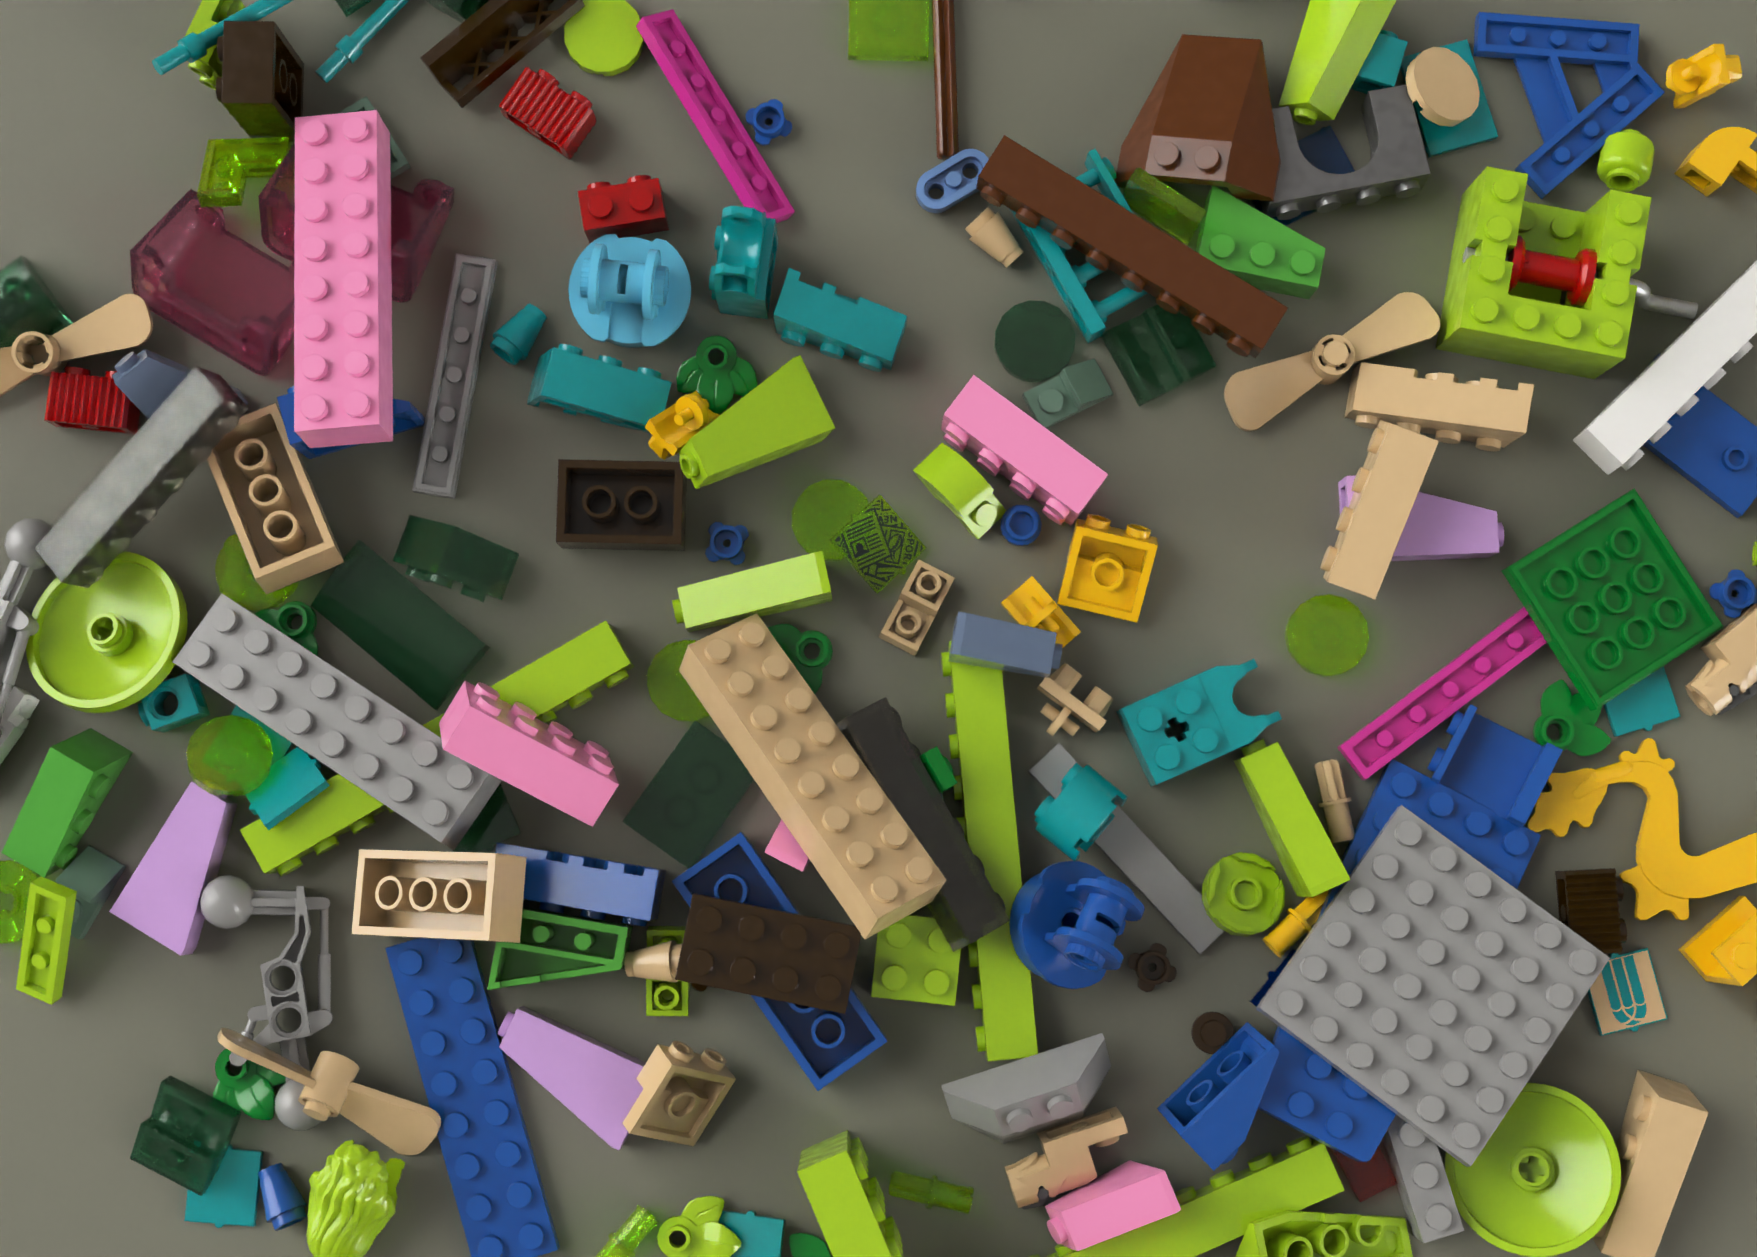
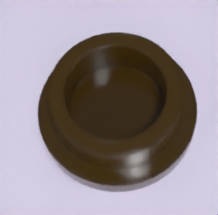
(1211, 1031)

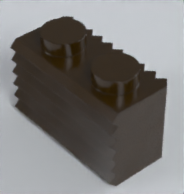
(1591, 906)

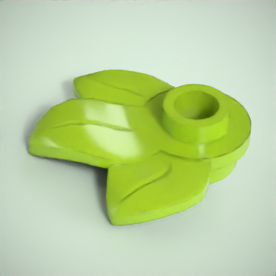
(702, 1231)

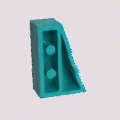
(838, 323)
(598, 387)

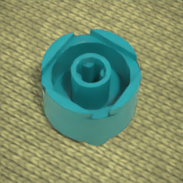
(1079, 810)

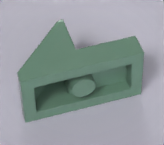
(1068, 393)
(93, 878)

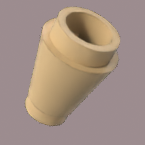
(994, 237)
(654, 962)

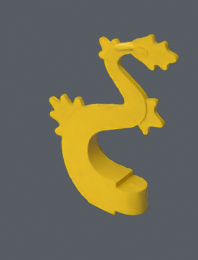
(1664, 872)

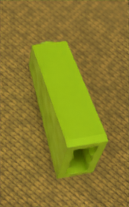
(1330, 55)
(760, 427)
(758, 590)
(1290, 820)

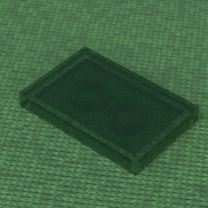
(691, 795)

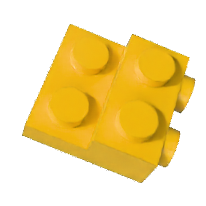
(1108, 568)

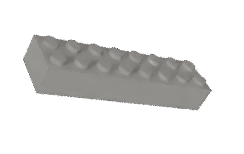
(336, 721)

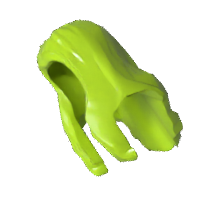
(351, 1201)

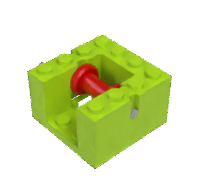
(1519, 258)

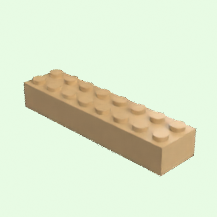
(811, 775)

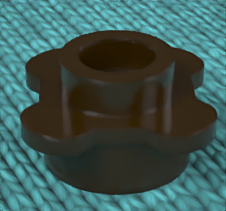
(1163, 971)

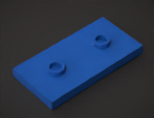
(1713, 451)

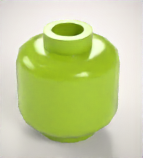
(1625, 160)

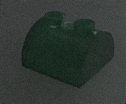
(27, 303)

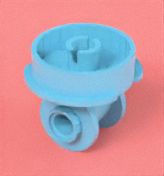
(629, 291)

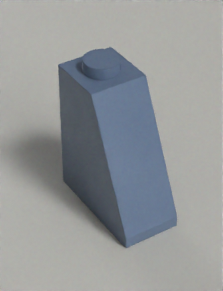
(151, 379)
(1004, 645)

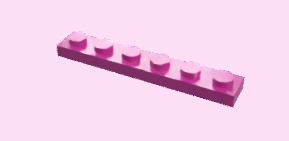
(713, 115)
(1442, 694)

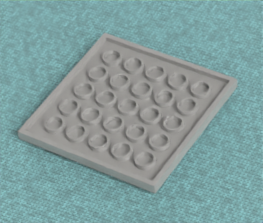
(1433, 985)

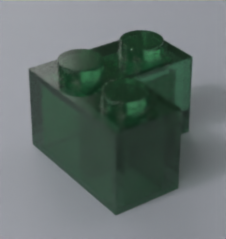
(452, 555)

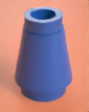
(281, 1198)

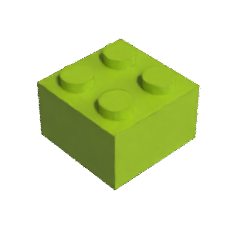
(915, 963)

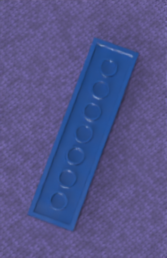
(475, 1098)

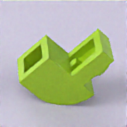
(961, 489)

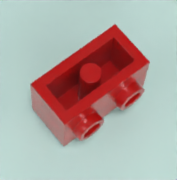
(623, 208)

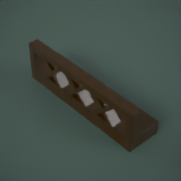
(488, 29)

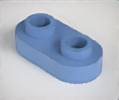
(950, 180)

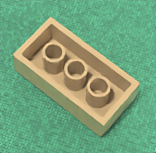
(272, 502)
(439, 895)

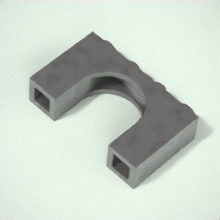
(1395, 166)

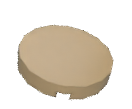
(1442, 86)

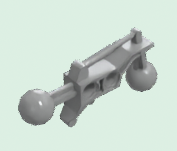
(15, 622)
(228, 904)

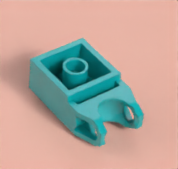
(745, 262)
(1207, 718)

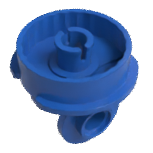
(1092, 918)

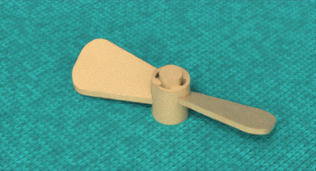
(112, 328)
(1268, 389)
(332, 1090)

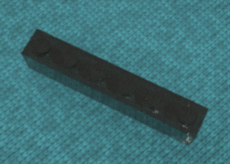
(141, 478)
(966, 902)

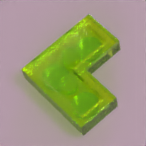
(233, 161)

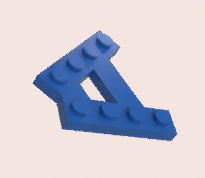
(1537, 50)

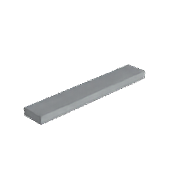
(455, 376)
(1140, 861)

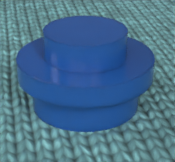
(1021, 525)

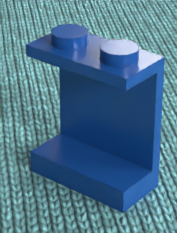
(1493, 765)

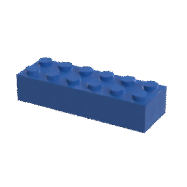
(819, 1039)

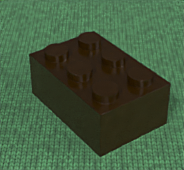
(260, 78)
(621, 505)

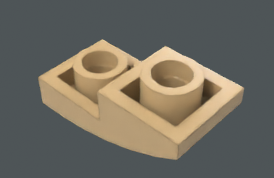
(916, 607)

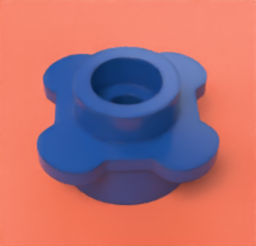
(769, 110)
(719, 534)
(1746, 593)

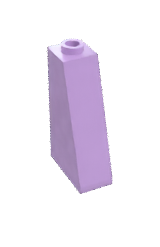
(1441, 528)
(177, 867)
(576, 1069)

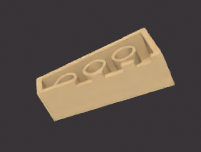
(1439, 405)
(1378, 508)
(1654, 1155)

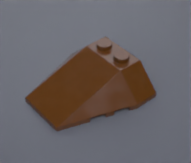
(1208, 120)

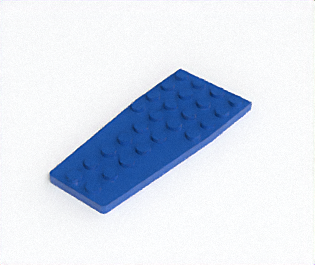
(1303, 1086)

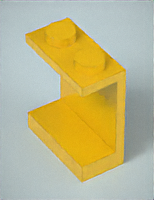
(1726, 945)

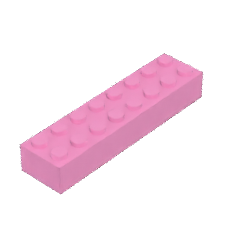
(342, 280)

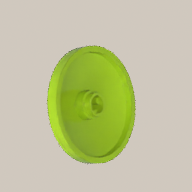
(109, 640)
(1541, 1177)

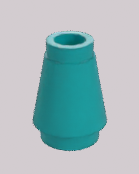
(518, 335)

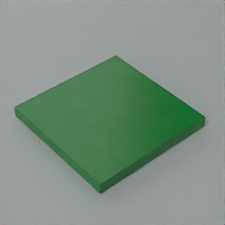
(1612, 599)

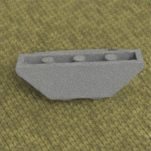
(1031, 1091)

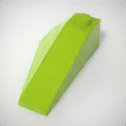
(1326, 1236)

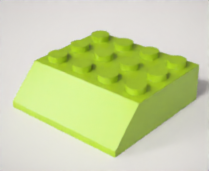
(846, 1201)

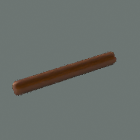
(945, 78)

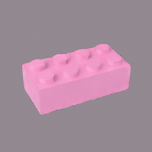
(1021, 451)
(528, 752)

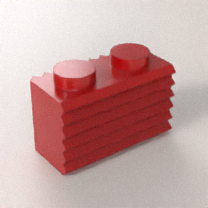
(549, 112)
(89, 403)

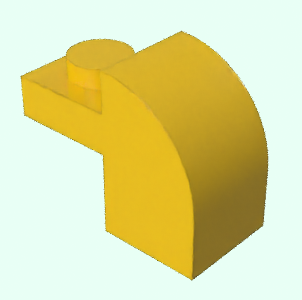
(1717, 157)

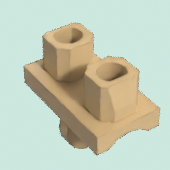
(1058, 690)

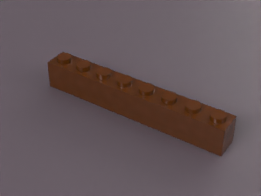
(1129, 247)

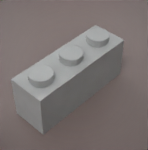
(1421, 1182)

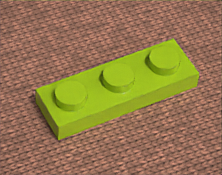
(46, 940)

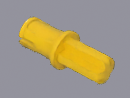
(1295, 924)

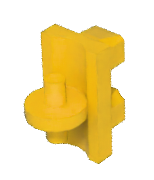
(1702, 75)
(678, 424)
(1035, 608)

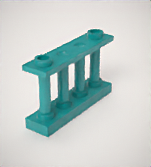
(1072, 279)

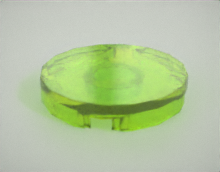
(822, 513)
(1327, 635)
(669, 688)
(229, 756)

